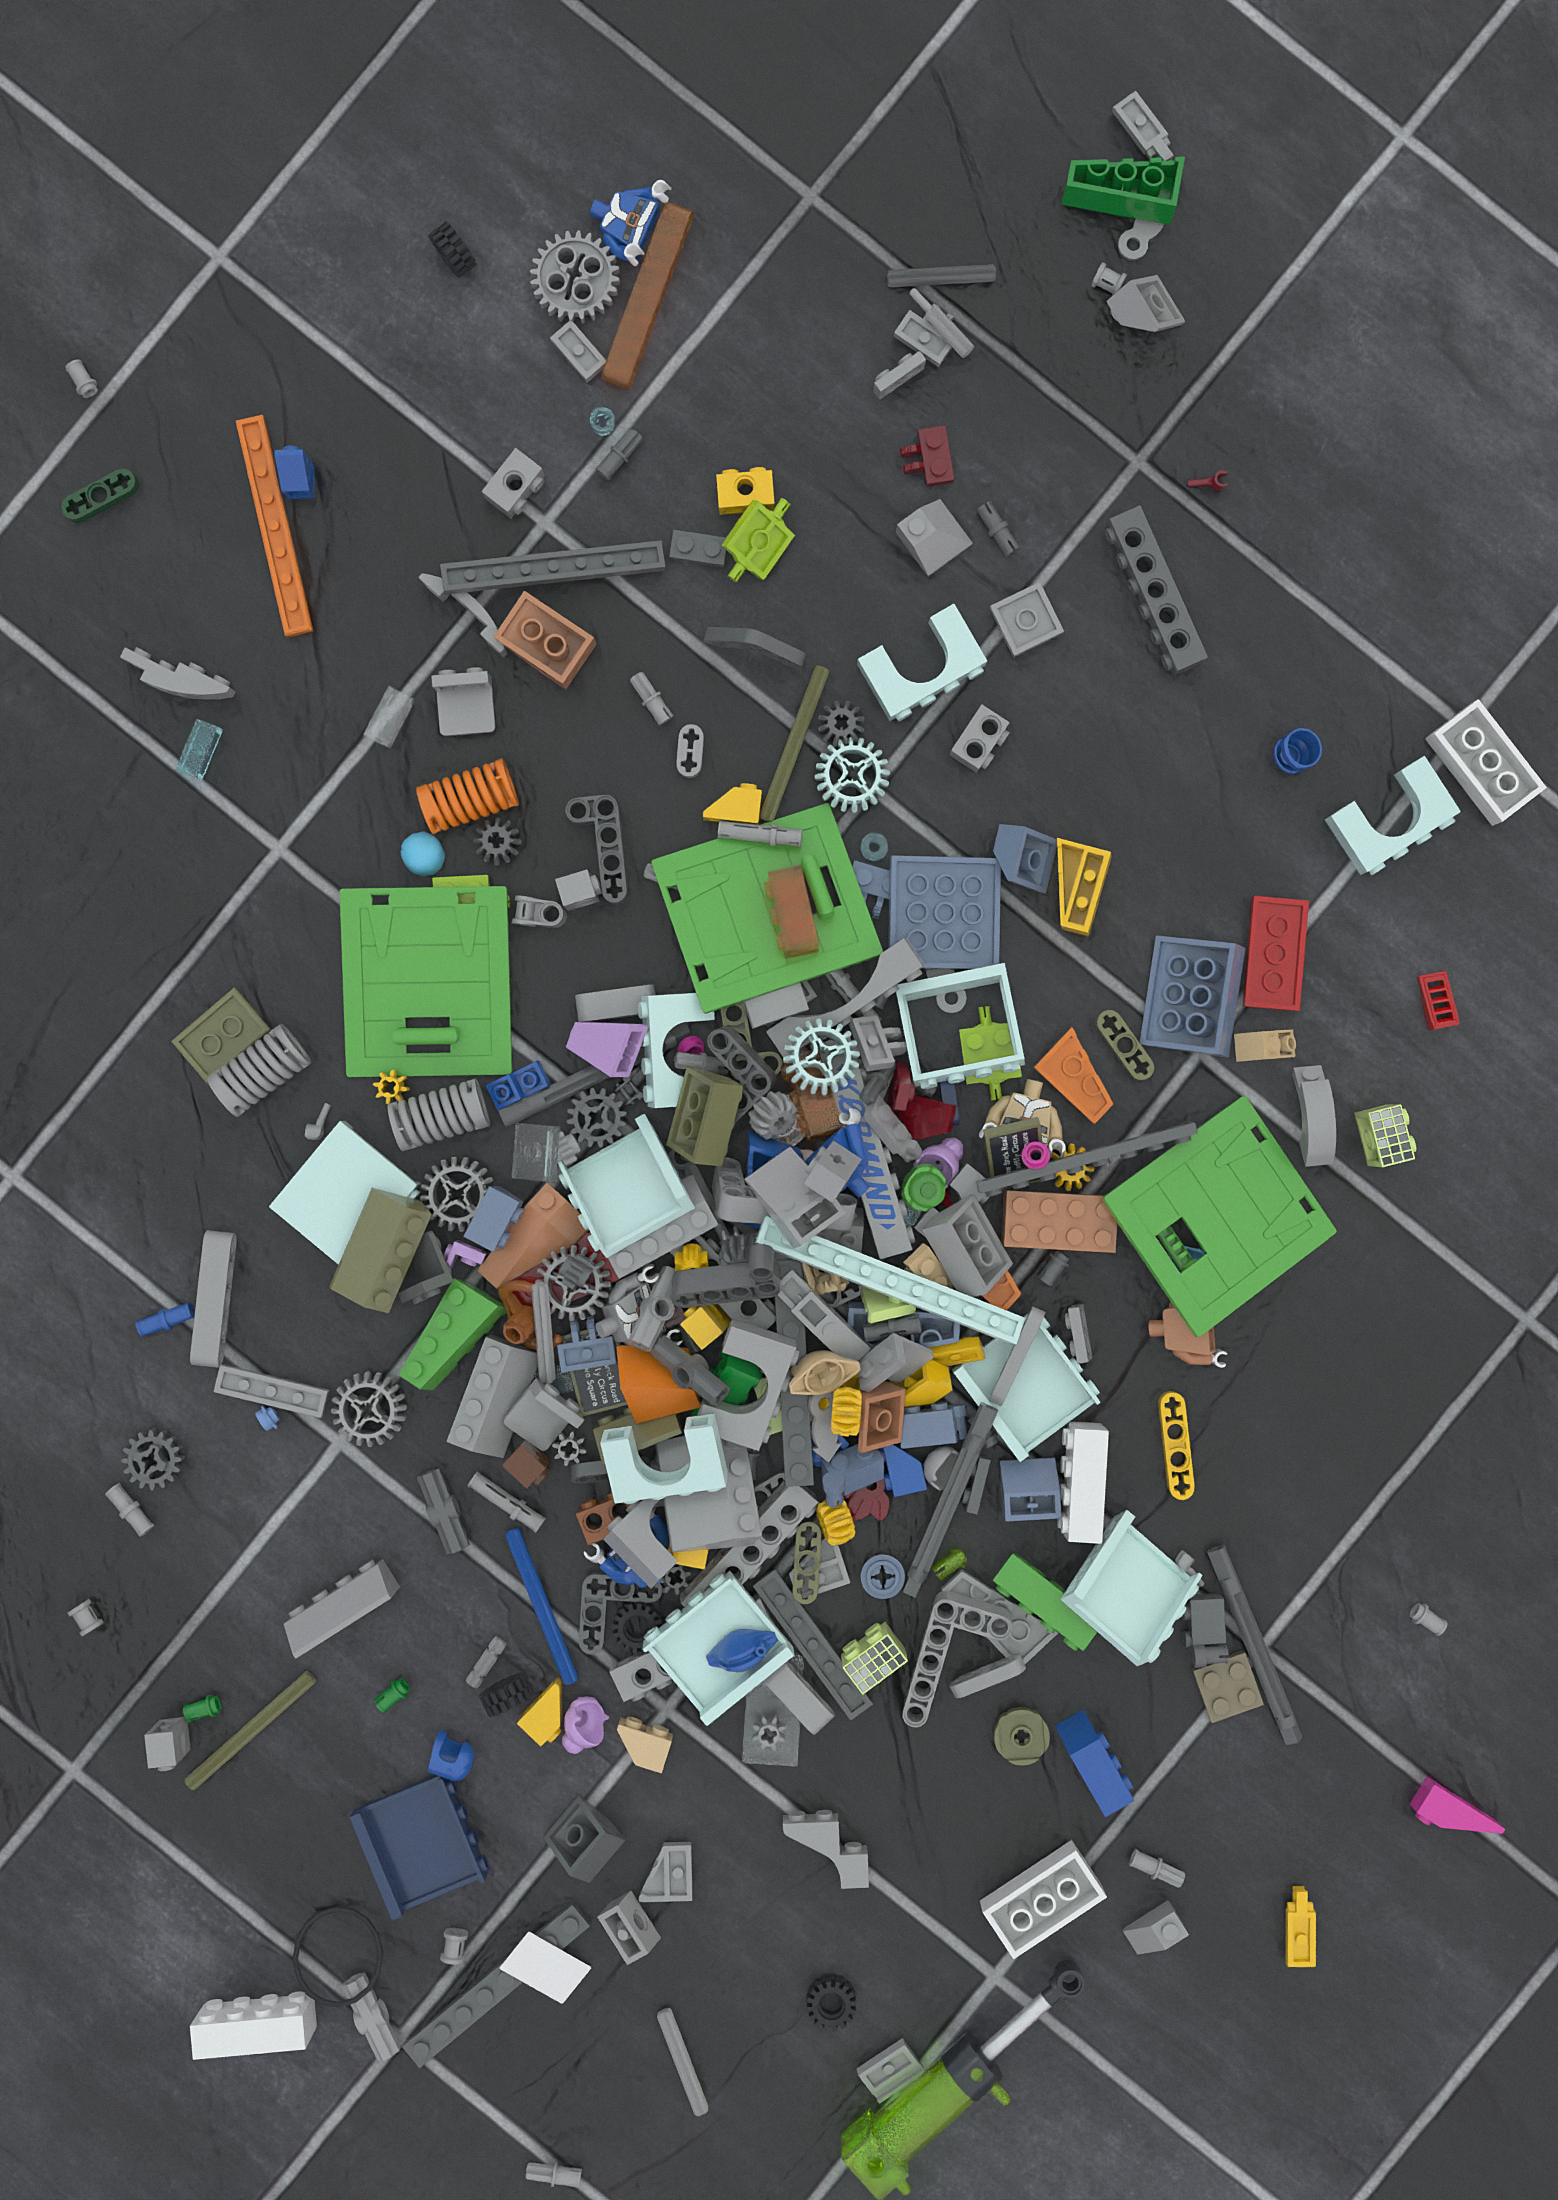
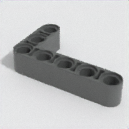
(746, 1075)

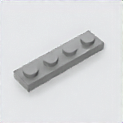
(271, 1390)

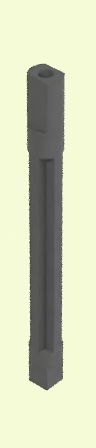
(576, 1083)
(950, 1498)
(1255, 1644)

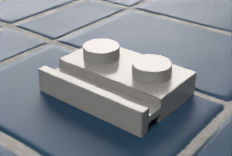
(890, 2070)

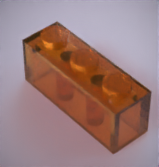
(791, 912)
(817, 1112)

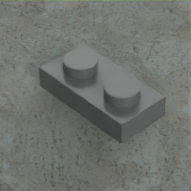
(697, 548)
(972, 1495)

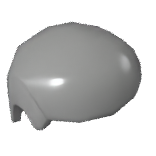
(939, 1466)

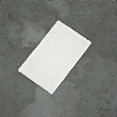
(545, 1967)

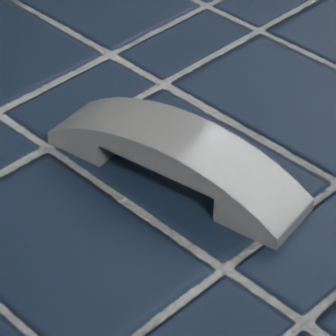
(435, 585)

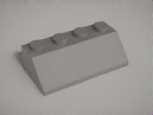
(669, 1236)
(494, 1387)
(340, 1607)

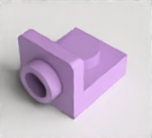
(470, 1254)

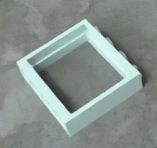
(952, 983)

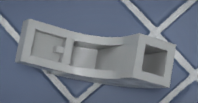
(1318, 1115)

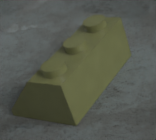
(704, 1116)
(645, 1433)

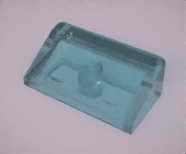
(199, 749)

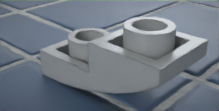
(776, 1005)

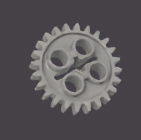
(597, 284)

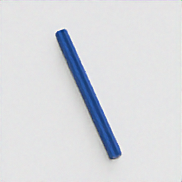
(541, 1606)

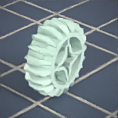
(860, 785)
(825, 1068)

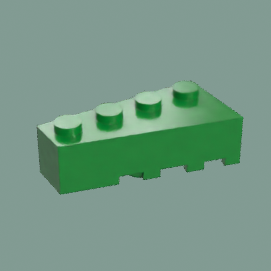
(1126, 187)

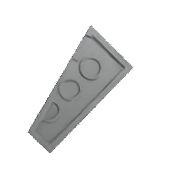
(1027, 1632)

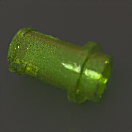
(951, 1563)

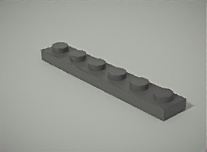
(811, 1643)

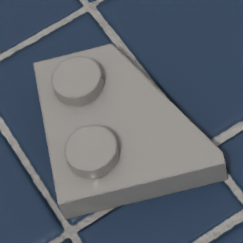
(670, 1875)

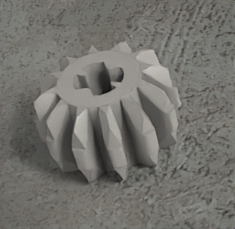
(772, 1115)

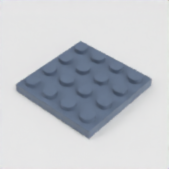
(946, 909)

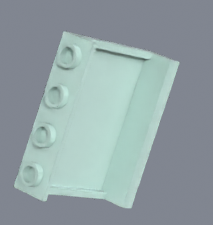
(333, 1187)
(626, 1190)
(1043, 1394)
(1130, 1591)
(696, 1629)

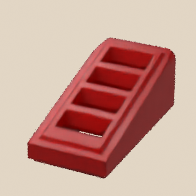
(1429, 1011)

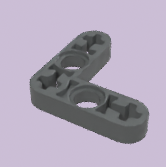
(755, 640)
(600, 1599)

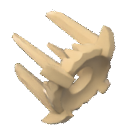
(822, 1282)

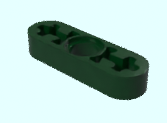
(88, 491)

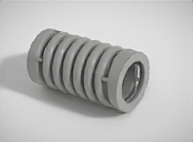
(290, 1062)
(402, 1124)

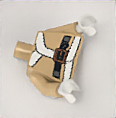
(1028, 1106)

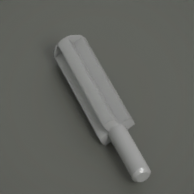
(944, 325)

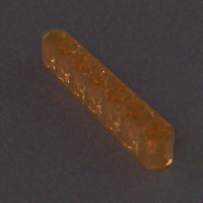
(647, 295)

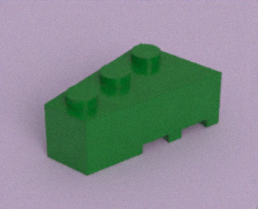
(738, 1375)

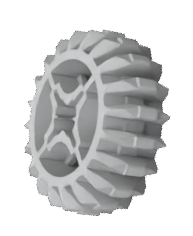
(448, 1184)
(596, 1291)
(358, 1402)

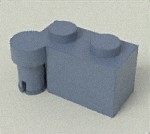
(933, 1425)
(850, 1472)

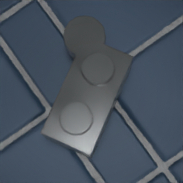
(1205, 1629)

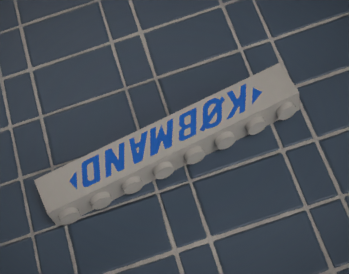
(880, 1200)

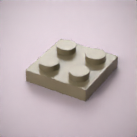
(1228, 1687)

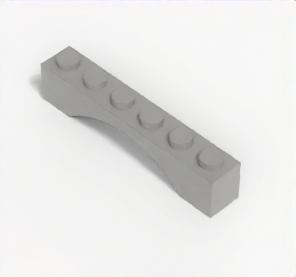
(893, 966)

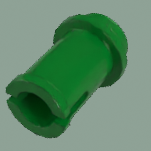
(397, 1690)
(202, 1708)

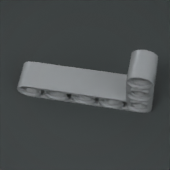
(739, 1204)
(938, 1646)

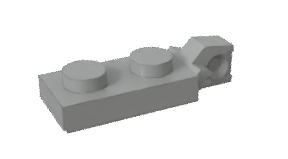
(1143, 127)
(891, 1130)

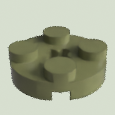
(1032, 1747)

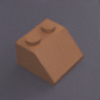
(881, 1417)

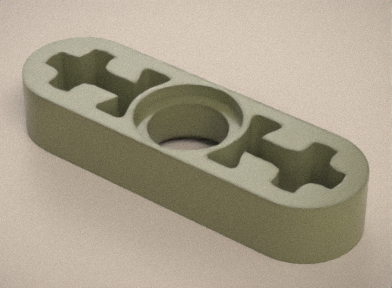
(1131, 1065)
(797, 1569)

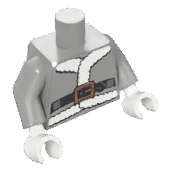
(624, 1307)

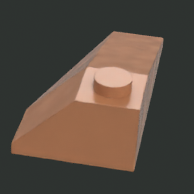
(543, 1228)

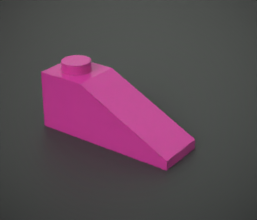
(1447, 1810)

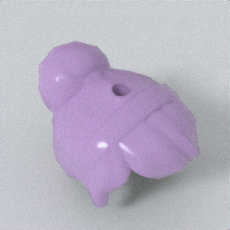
(948, 1154)
(583, 1725)

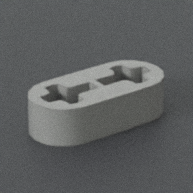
(683, 751)

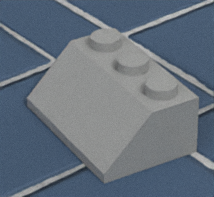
(967, 1247)

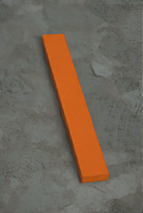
(274, 526)

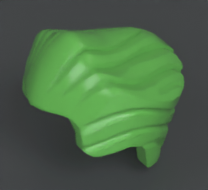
(923, 1187)

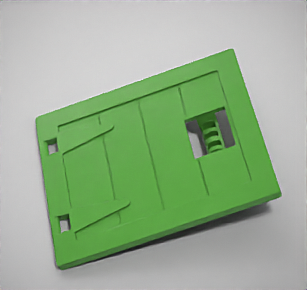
(728, 918)
(426, 961)
(1237, 1204)

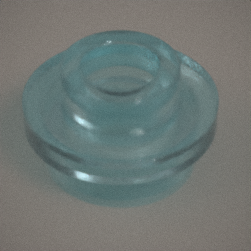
(880, 840)

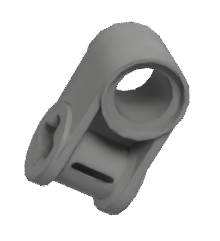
(533, 912)

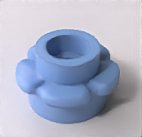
(267, 1417)

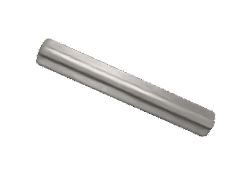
(543, 1332)
(682, 2061)

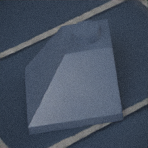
(1025, 856)

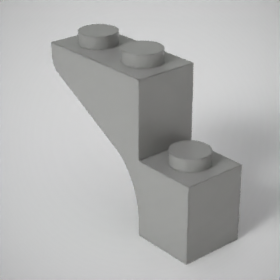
(821, 1833)

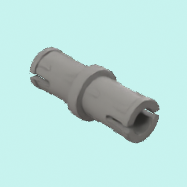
(129, 1509)

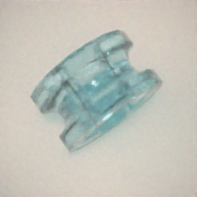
(610, 423)

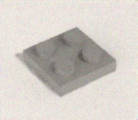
(1026, 619)

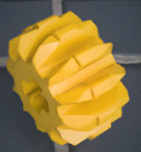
(1063, 1176)
(846, 1411)
(835, 1523)

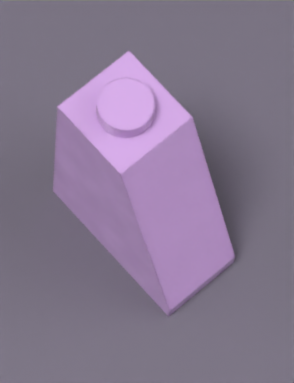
(608, 1045)

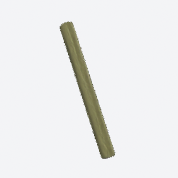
(794, 744)
(250, 1730)

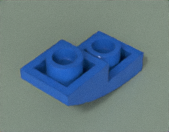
(518, 1085)

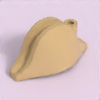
(821, 1373)

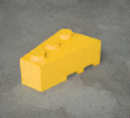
(1081, 881)

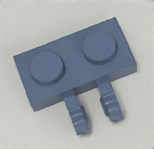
(874, 882)
(588, 1352)

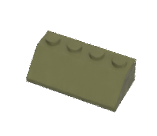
(380, 1249)

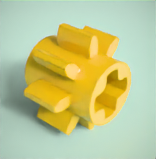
(383, 1085)
(690, 1258)

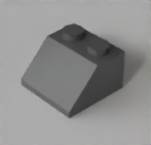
(583, 1840)

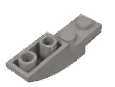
(184, 682)
(821, 1318)

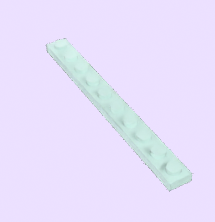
(896, 1283)

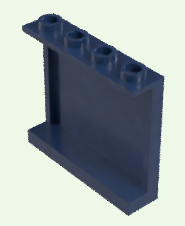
(419, 1844)

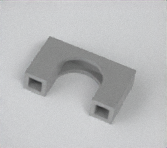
(774, 1355)
(636, 1543)

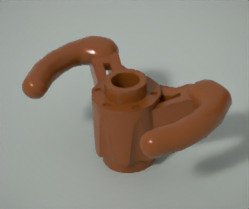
(520, 1322)

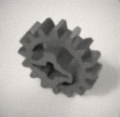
(607, 1125)
(164, 1462)

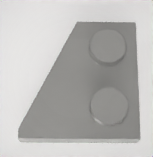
(832, 1570)

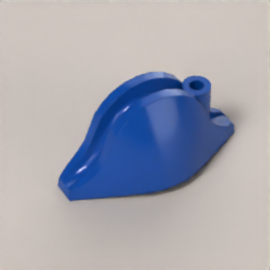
(741, 1649)

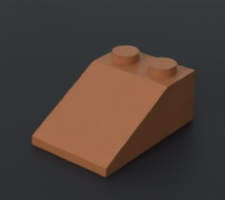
(545, 640)

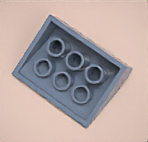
(1192, 995)

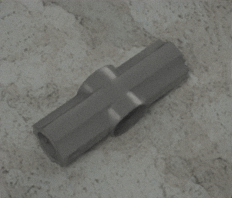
(690, 1371)
(443, 1510)

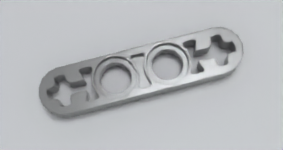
(1017, 1356)

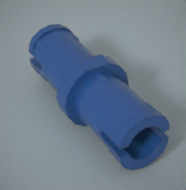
(165, 1319)

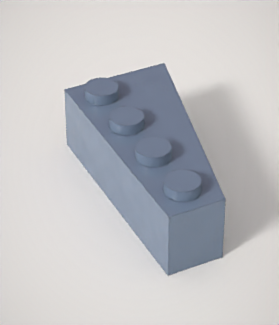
(934, 1328)

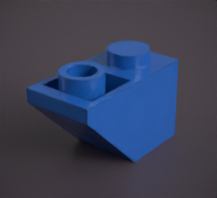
(295, 473)
(904, 1471)

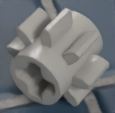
(567, 1149)
(562, 1451)
(764, 1738)

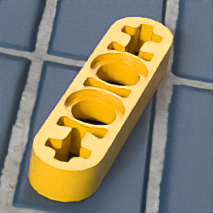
(1173, 1445)

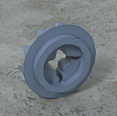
(892, 1584)

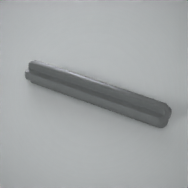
(941, 275)

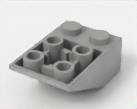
(789, 1202)

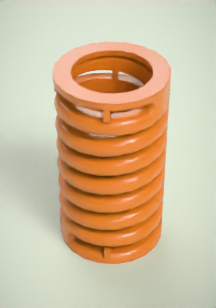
(500, 794)

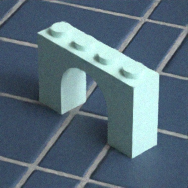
(899, 695)
(1431, 809)
(660, 1016)
(635, 1481)

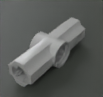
(649, 1322)
(371, 2018)

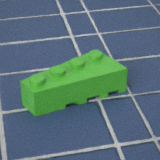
(451, 1333)
(1043, 1598)

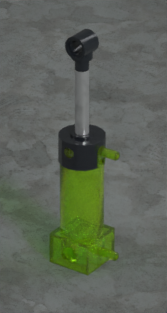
(883, 2144)

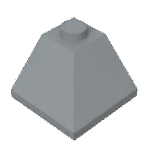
(1145, 305)
(932, 536)

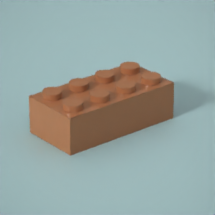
(1057, 1221)

